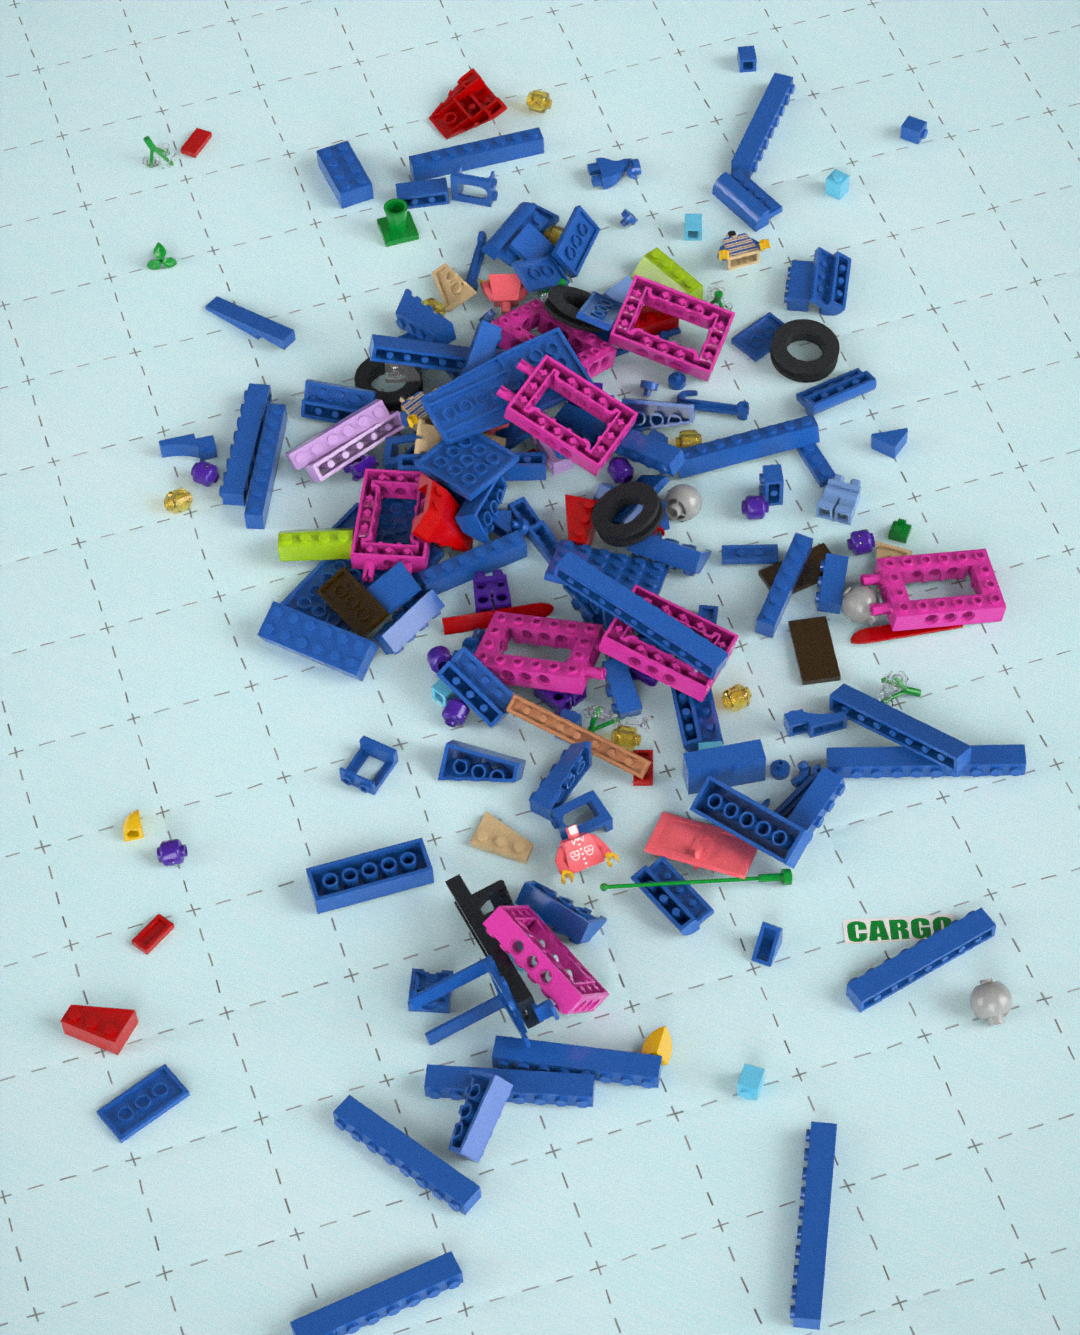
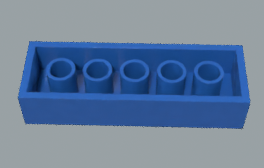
(318, 641)
(751, 821)
(370, 875)

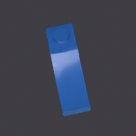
(189, 446)
(814, 724)

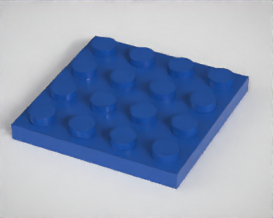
(467, 464)

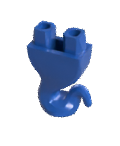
(611, 171)

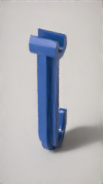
(476, 262)
(740, 409)
(792, 801)

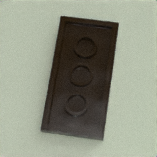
(809, 574)
(352, 603)
(814, 650)

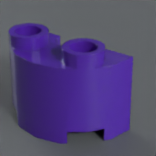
(358, 466)

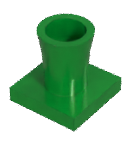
(398, 224)

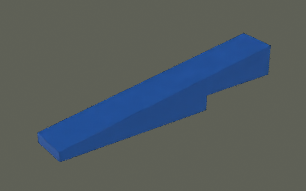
(252, 322)
(538, 531)

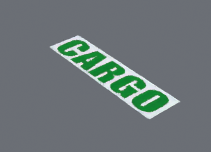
(894, 928)

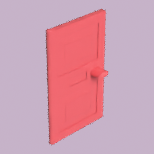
(700, 845)

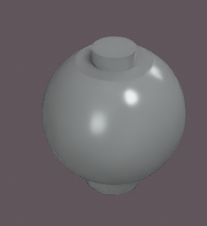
(683, 502)
(857, 604)
(991, 1001)

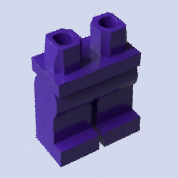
(489, 588)
(559, 700)

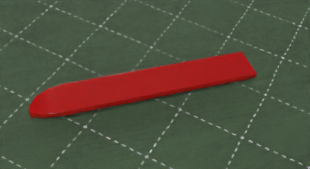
(481, 620)
(884, 633)

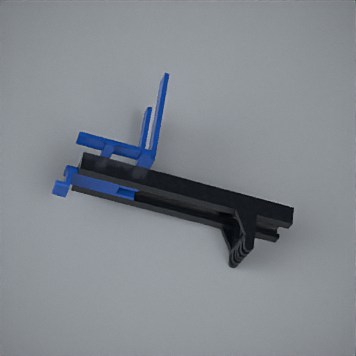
(511, 989)

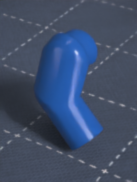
(804, 773)

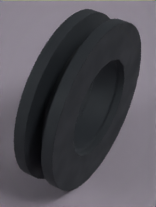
(564, 304)
(370, 370)
(804, 370)
(635, 530)

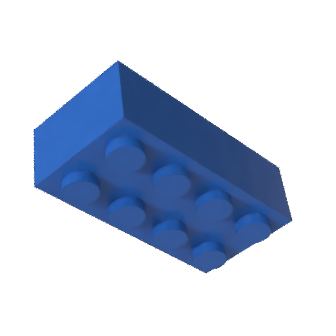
(345, 174)

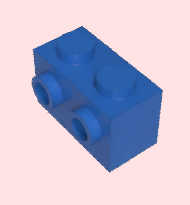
(772, 484)

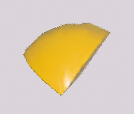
(132, 827)
(659, 1044)

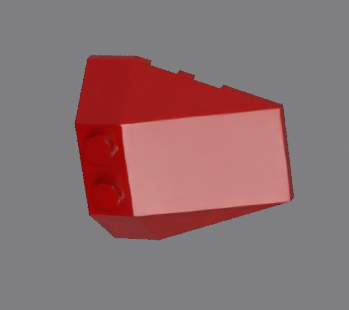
(466, 106)
(438, 518)

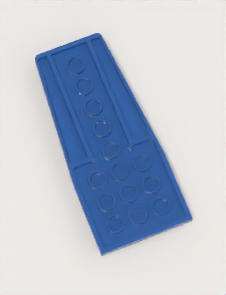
(470, 401)

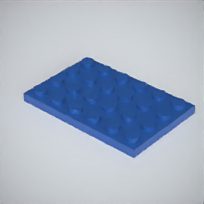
(622, 568)

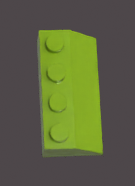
(663, 270)
(315, 544)

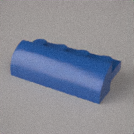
(746, 199)
(498, 244)
(829, 282)
(836, 391)
(333, 401)
(477, 686)
(696, 720)
(677, 902)

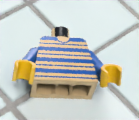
(741, 250)
(413, 410)

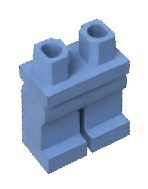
(839, 499)

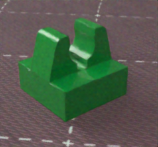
(900, 531)

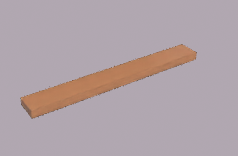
(574, 733)

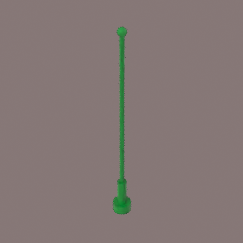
(785, 878)

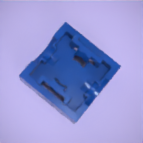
(423, 979)

